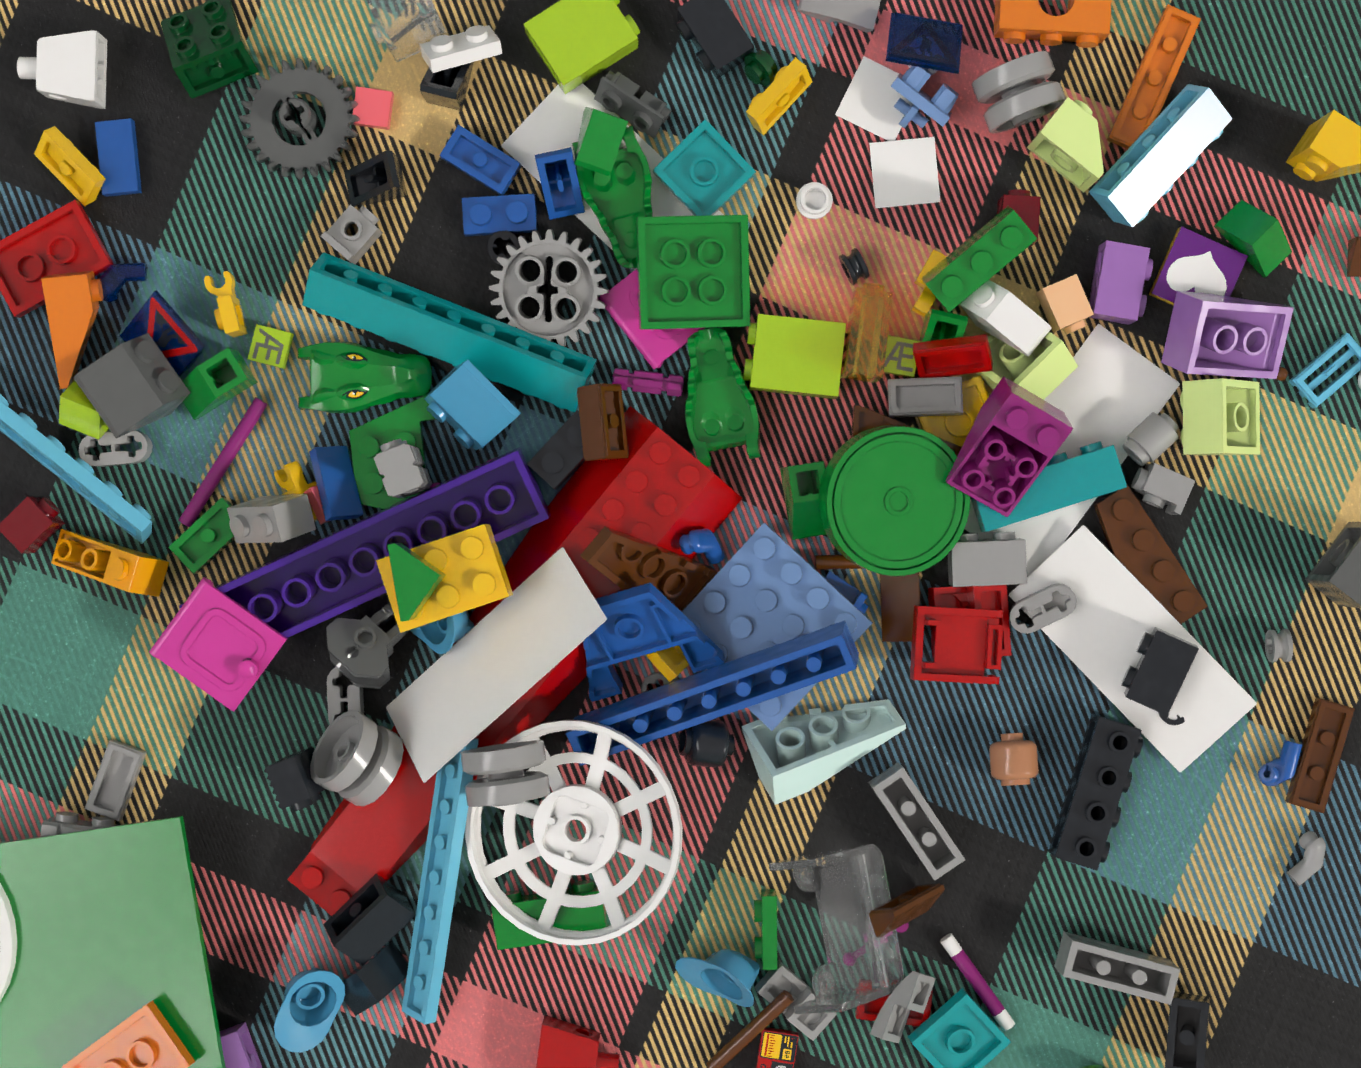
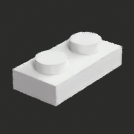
(462, 48)

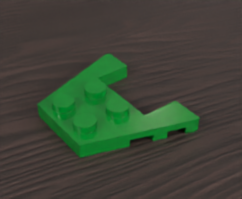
(365, 442)

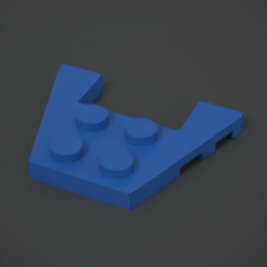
(637, 625)

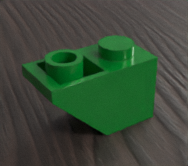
(217, 382)
(801, 495)

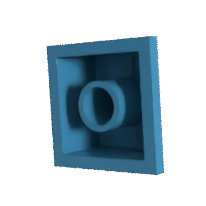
(470, 406)

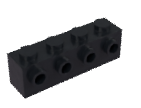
(1095, 792)

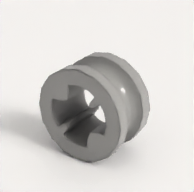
(1279, 645)

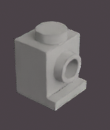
(353, 246)
(1163, 487)

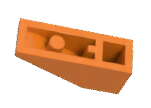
(71, 312)

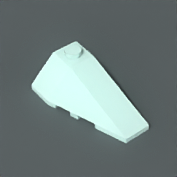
(817, 745)

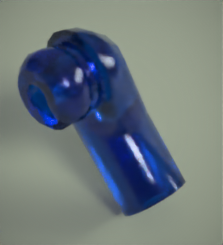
(118, 275)

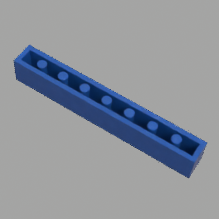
(724, 688)

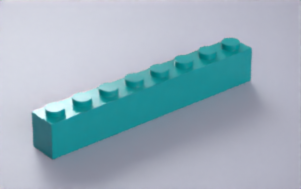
(447, 331)

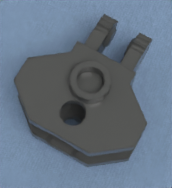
(363, 648)

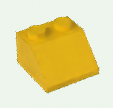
(1328, 149)

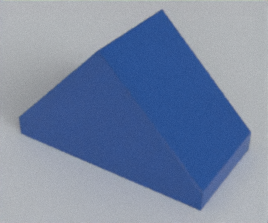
(560, 183)

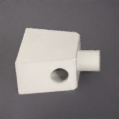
(69, 68)

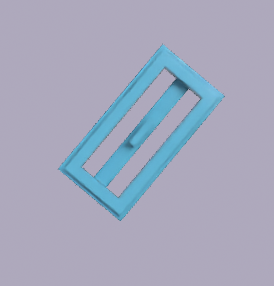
(1306, 390)

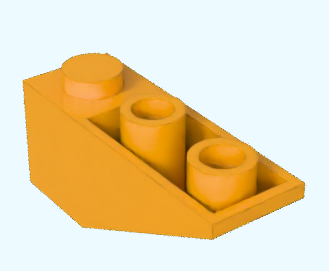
(110, 563)

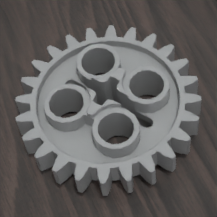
(583, 290)

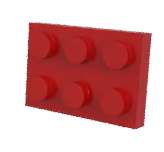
(50, 246)

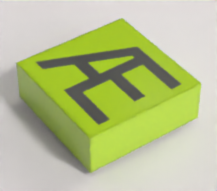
(270, 346)
(900, 357)

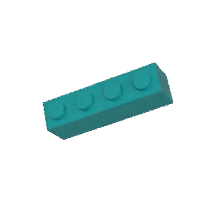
(1061, 485)

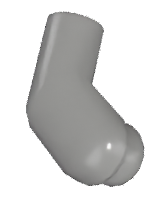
(1312, 859)

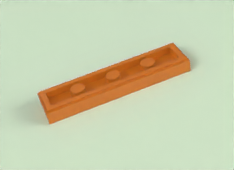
(1154, 75)

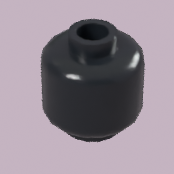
(706, 744)

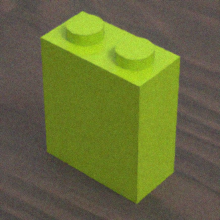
(581, 39)
(795, 356)

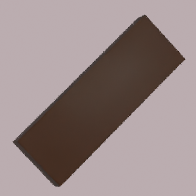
(1320, 755)

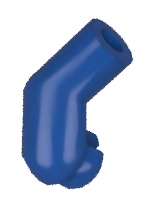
(702, 542)
(1282, 768)

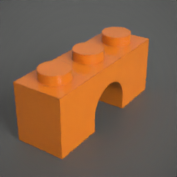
(1084, 23)

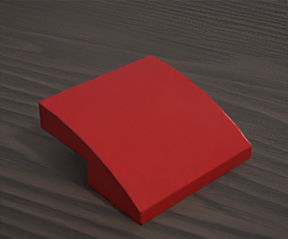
(975, 597)

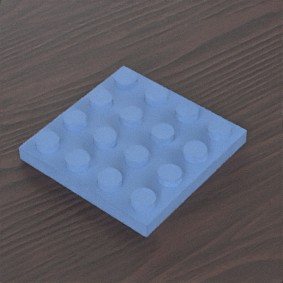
(767, 599)

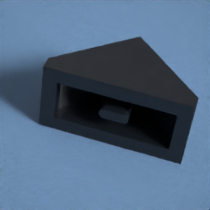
(447, 86)
(376, 180)
(375, 979)

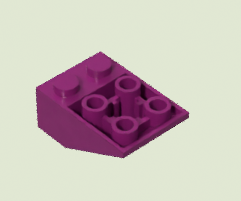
(1008, 446)

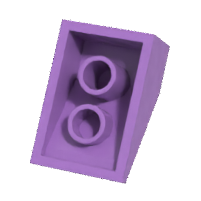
(1226, 336)

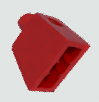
(571, 1047)

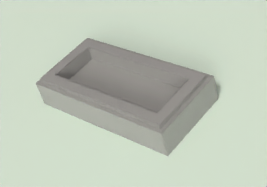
(925, 397)
(115, 780)

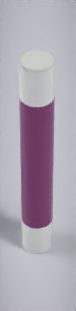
(977, 982)

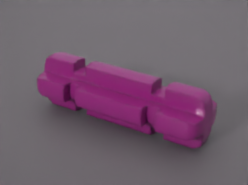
(648, 382)

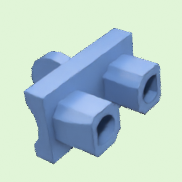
(910, 87)

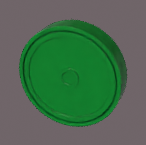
(890, 500)

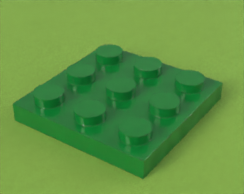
(693, 271)

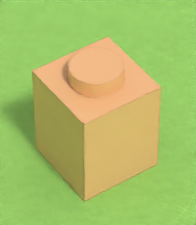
(1065, 305)

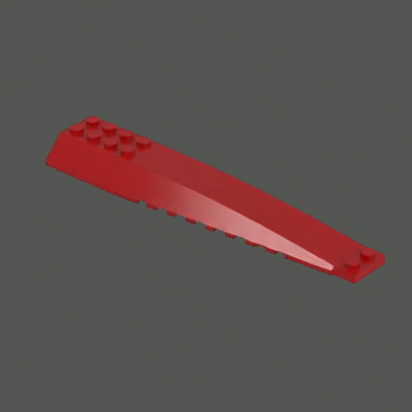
(649, 496)

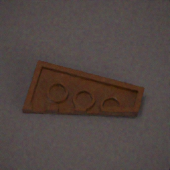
(1146, 554)
(636, 562)

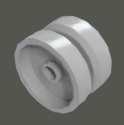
(1019, 92)
(356, 758)
(506, 779)

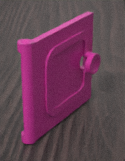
(653, 344)
(212, 640)

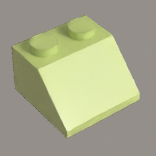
(1071, 144)
(1038, 373)
(1220, 417)

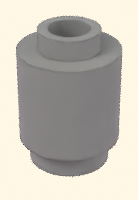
(1151, 438)

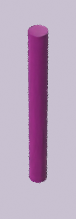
(223, 462)

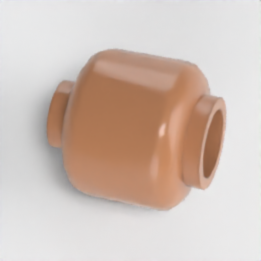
(1013, 760)

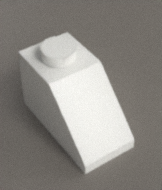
(1005, 317)

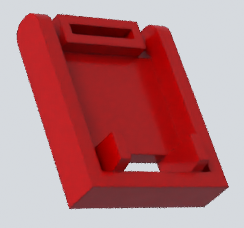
(961, 645)

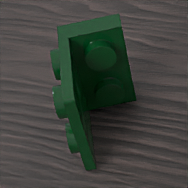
(207, 47)

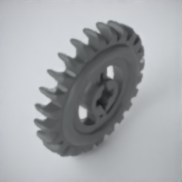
(281, 89)

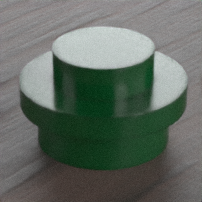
(760, 67)

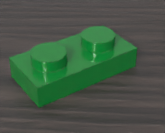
(205, 537)
(766, 945)

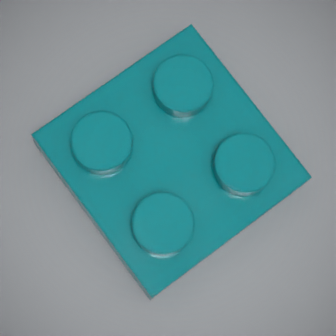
(704, 171)
(959, 1035)

